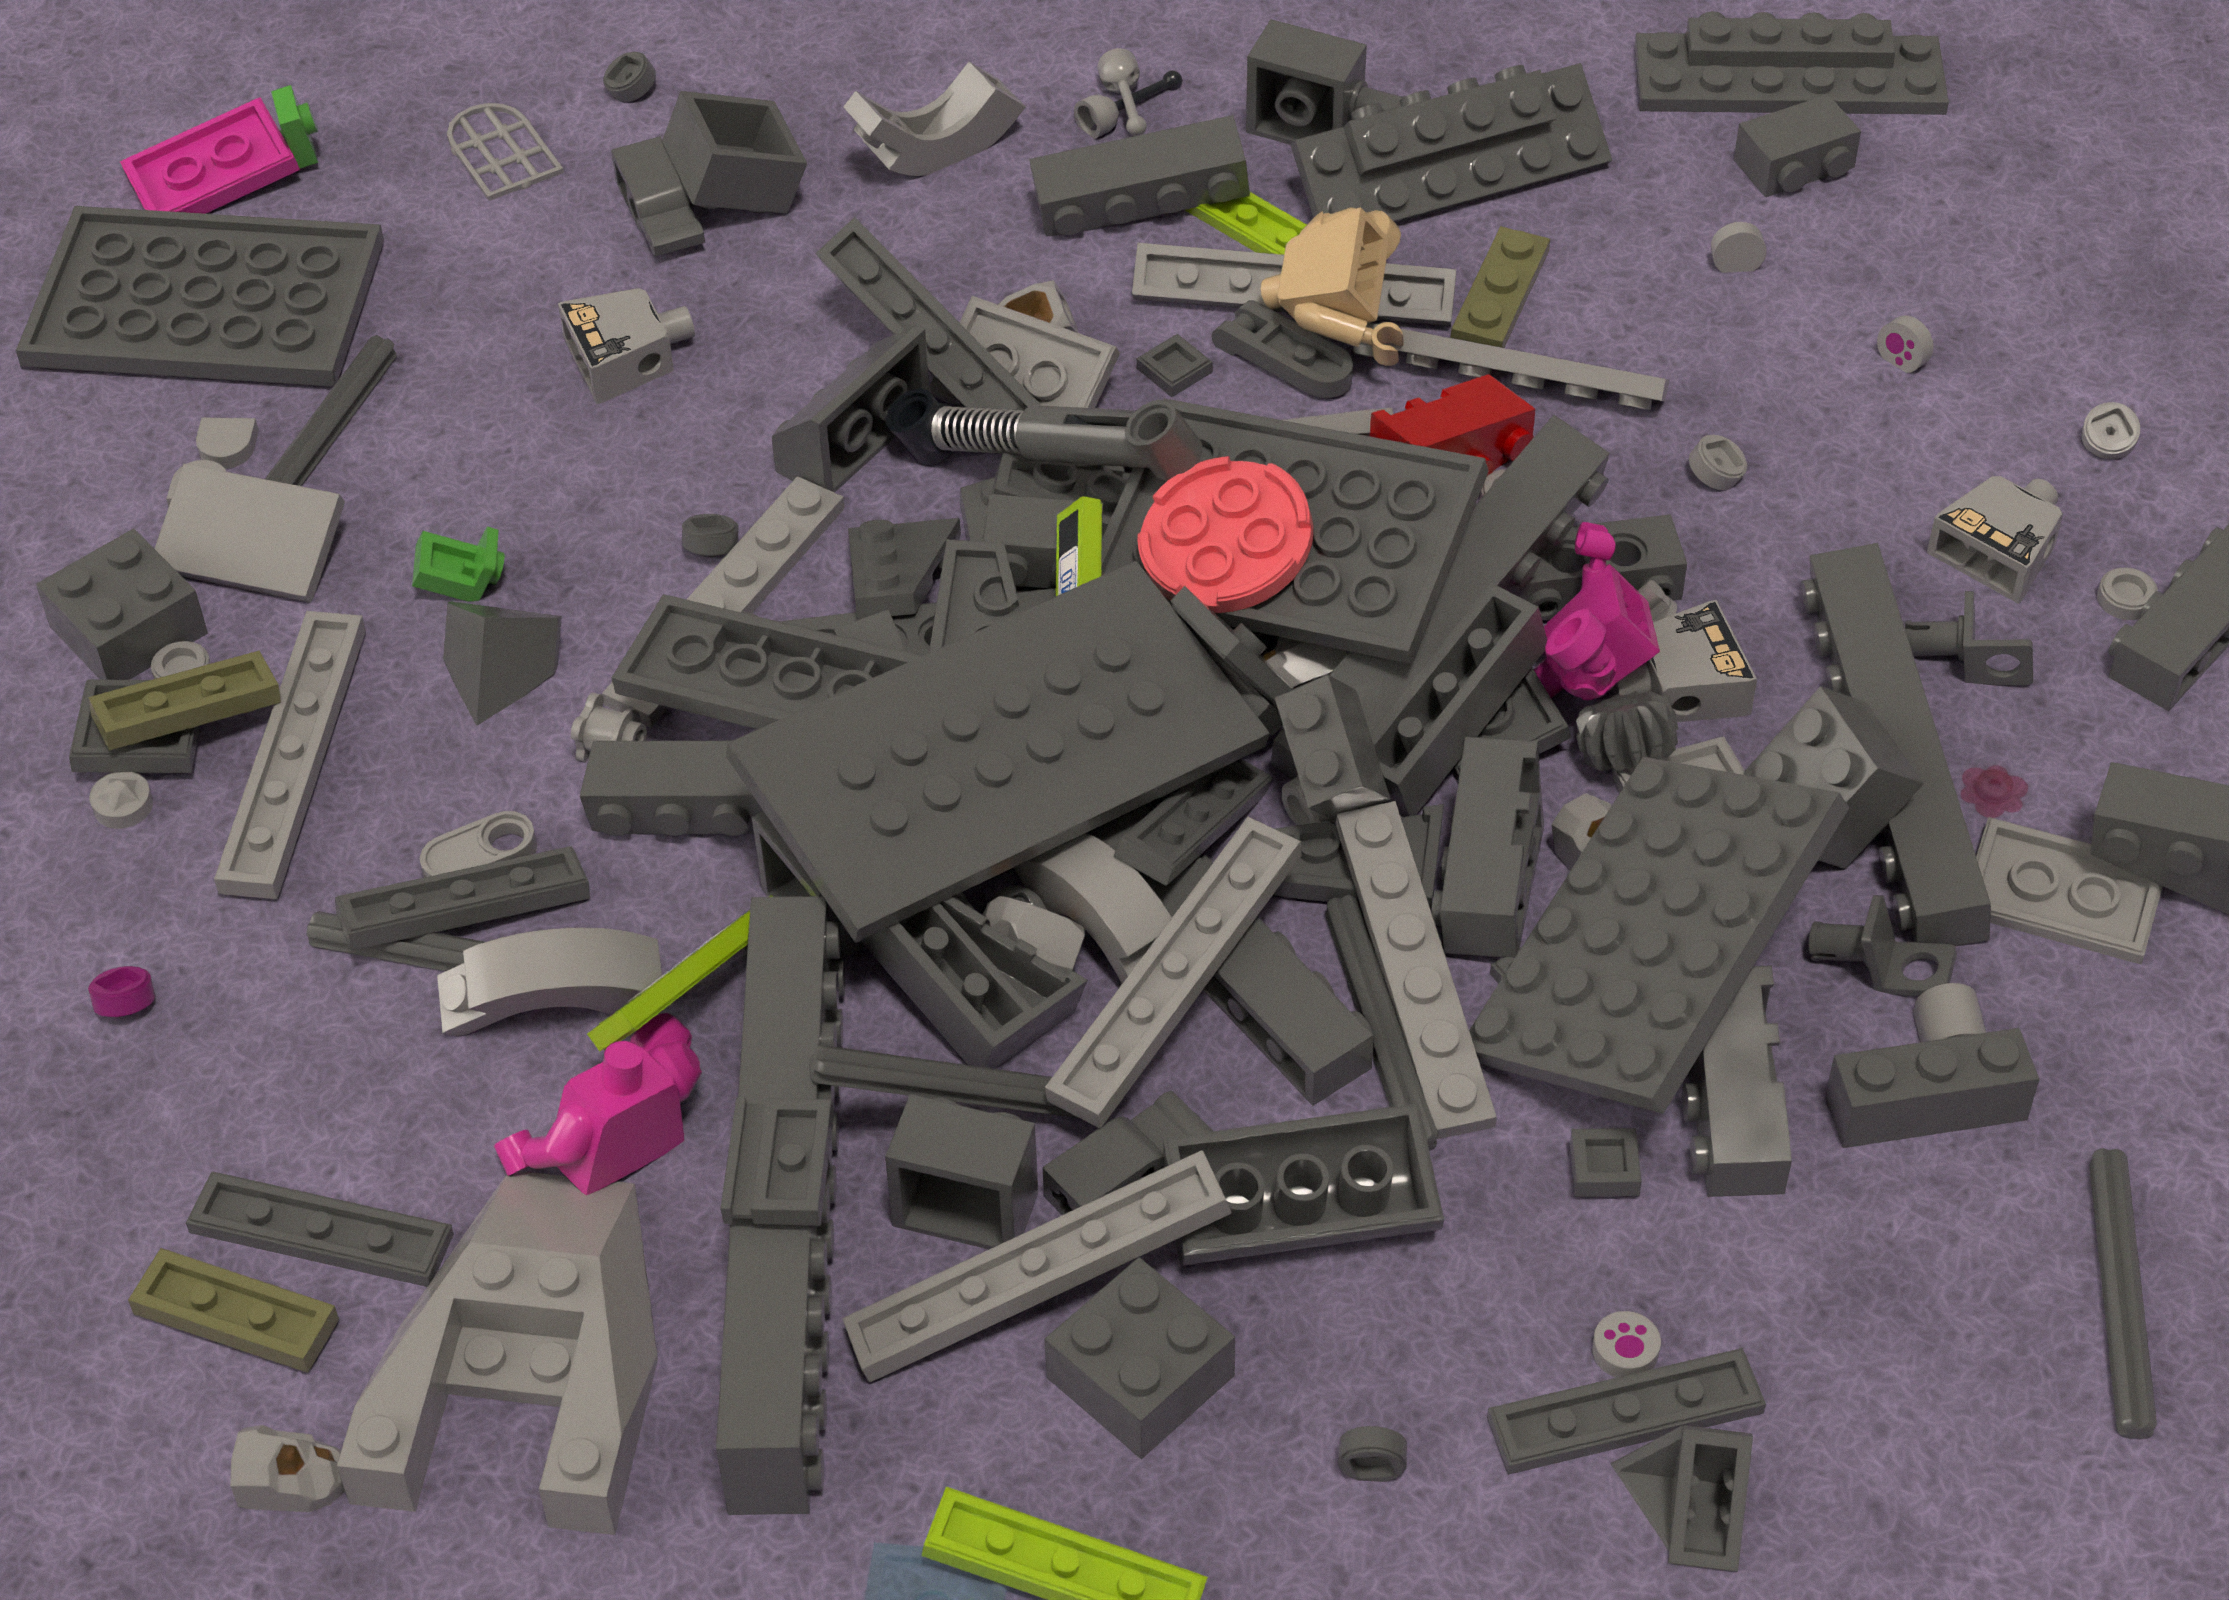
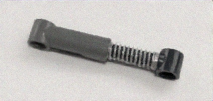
(1140, 438)

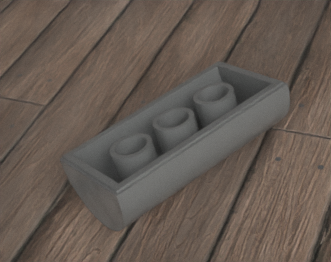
(1313, 1183)

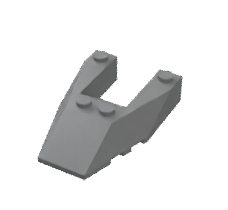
(531, 1310)

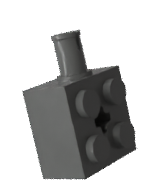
(1306, 83)

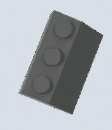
(848, 418)

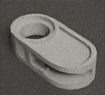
(473, 846)

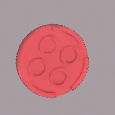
(1227, 533)

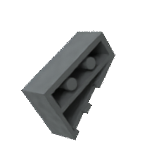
(2166, 831)
(1491, 848)
(975, 982)
(1738, 1100)

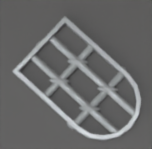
(494, 166)

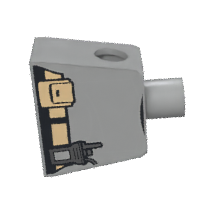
(621, 340)
(1999, 534)
(1696, 667)

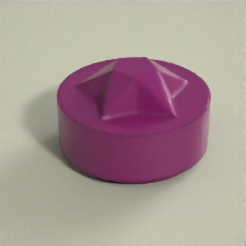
(121, 991)

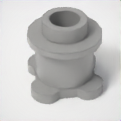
(604, 725)

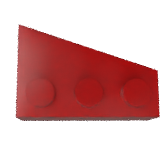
(1468, 419)

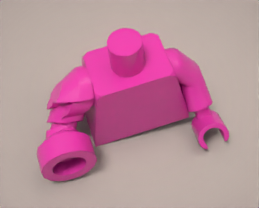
(1601, 630)
(616, 1111)

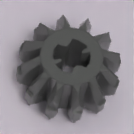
(1626, 728)

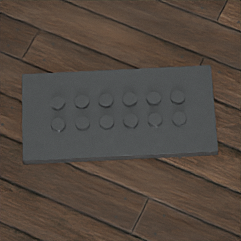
(995, 749)

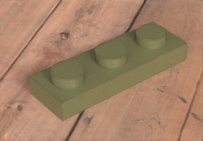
(1501, 288)
(184, 700)
(234, 1310)

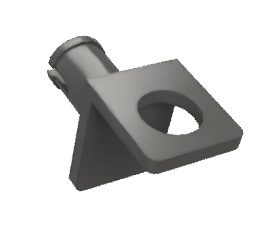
(1958, 639)
(1880, 952)

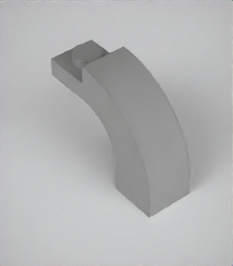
(948, 130)
(1100, 895)
(546, 970)

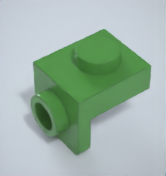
(296, 125)
(457, 566)

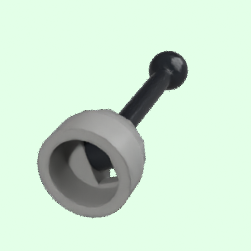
(1105, 112)

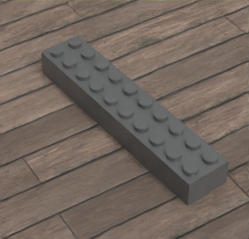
(779, 1272)

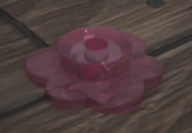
(1990, 800)

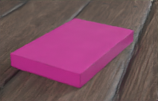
(212, 162)

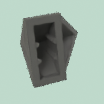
(498, 654)
(1693, 1492)

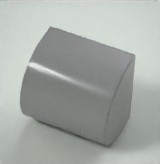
(1948, 1012)

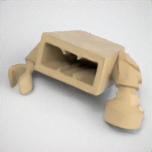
(1336, 279)

